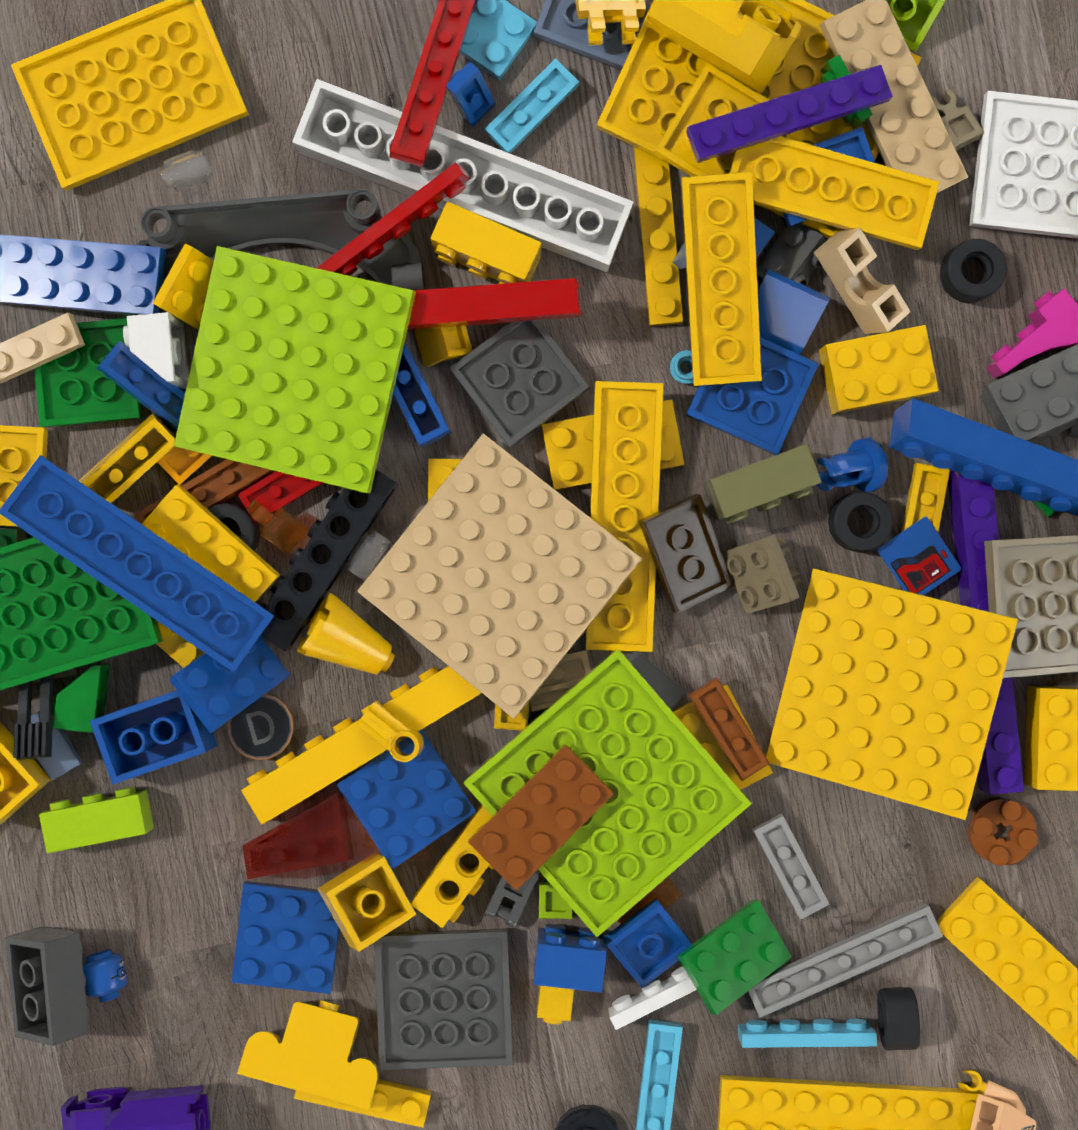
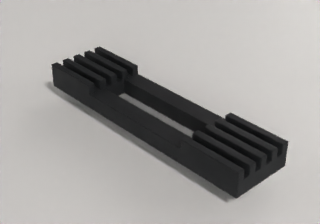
(34, 739)

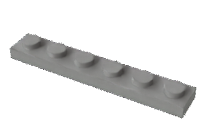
(845, 959)

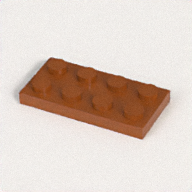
(540, 817)

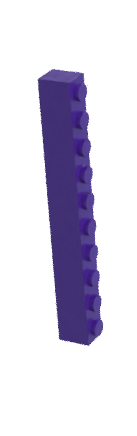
(973, 523)

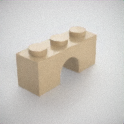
(872, 304)

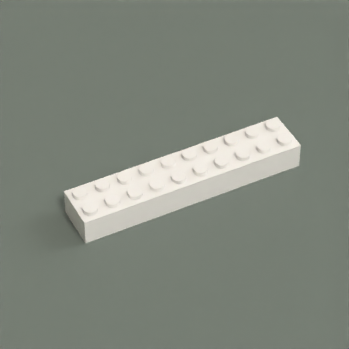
(504, 188)

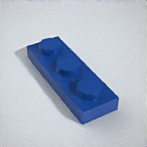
(143, 384)

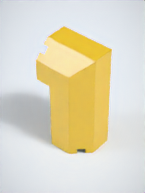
(733, 35)

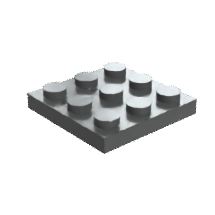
(519, 379)

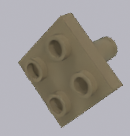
(762, 573)

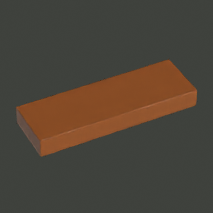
(729, 729)

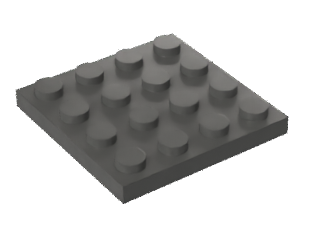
(443, 999)

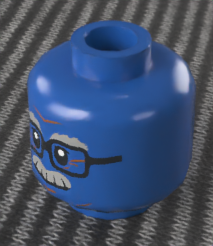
(104, 975)

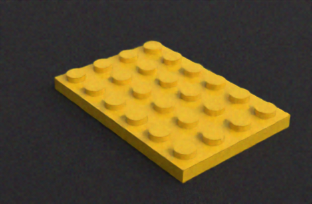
(129, 90)

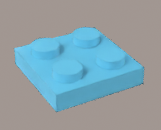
(496, 35)

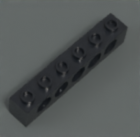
(284, 631)

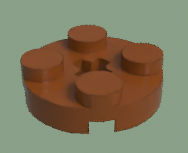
(1020, 837)

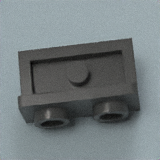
(793, 255)

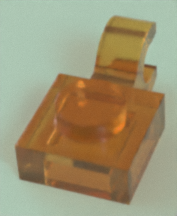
(279, 528)

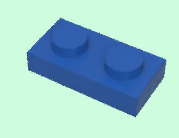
(470, 94)

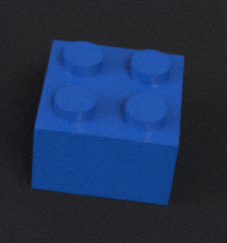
(569, 959)

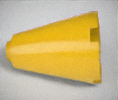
(345, 639)

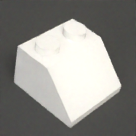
(160, 344)

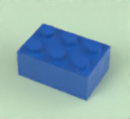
(150, 736)

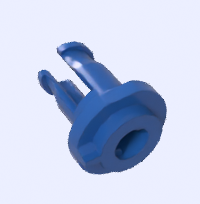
(861, 466)

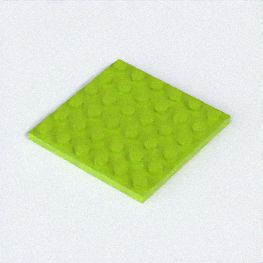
(294, 369)
(663, 783)

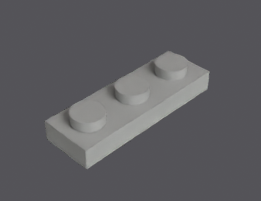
(790, 866)

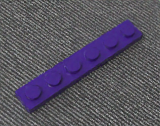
(789, 113)

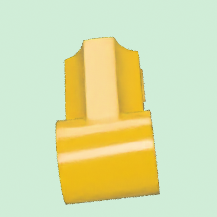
(388, 730)

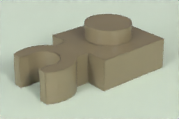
(958, 122)

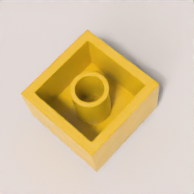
(366, 901)

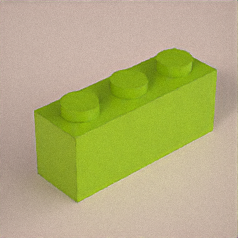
(96, 819)

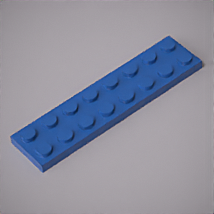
(136, 563)

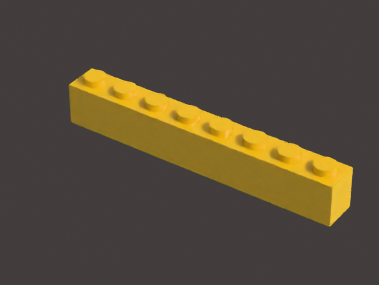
(352, 746)

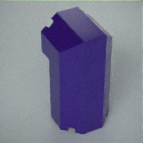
(138, 1110)

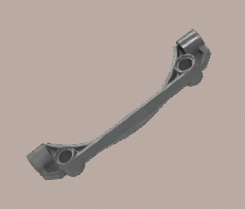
(302, 220)

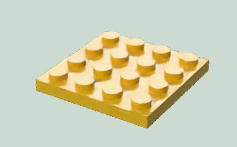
(205, 539)

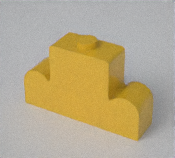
(313, 1056)

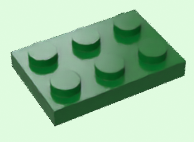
(734, 957)

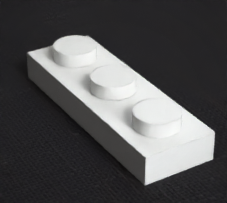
(653, 996)

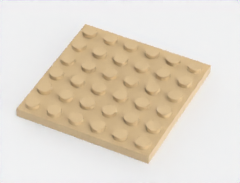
(499, 575)

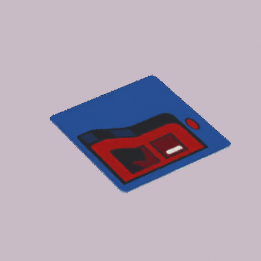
(919, 558)

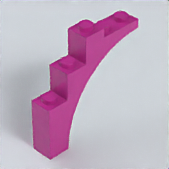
(1052, 328)

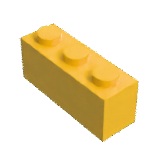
(130, 459)

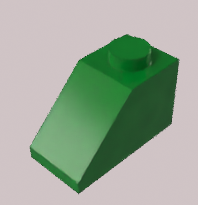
(82, 700)

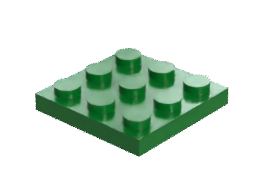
(78, 393)

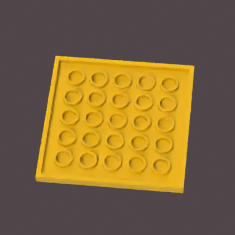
(891, 692)

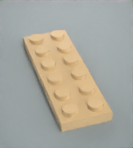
(908, 126)

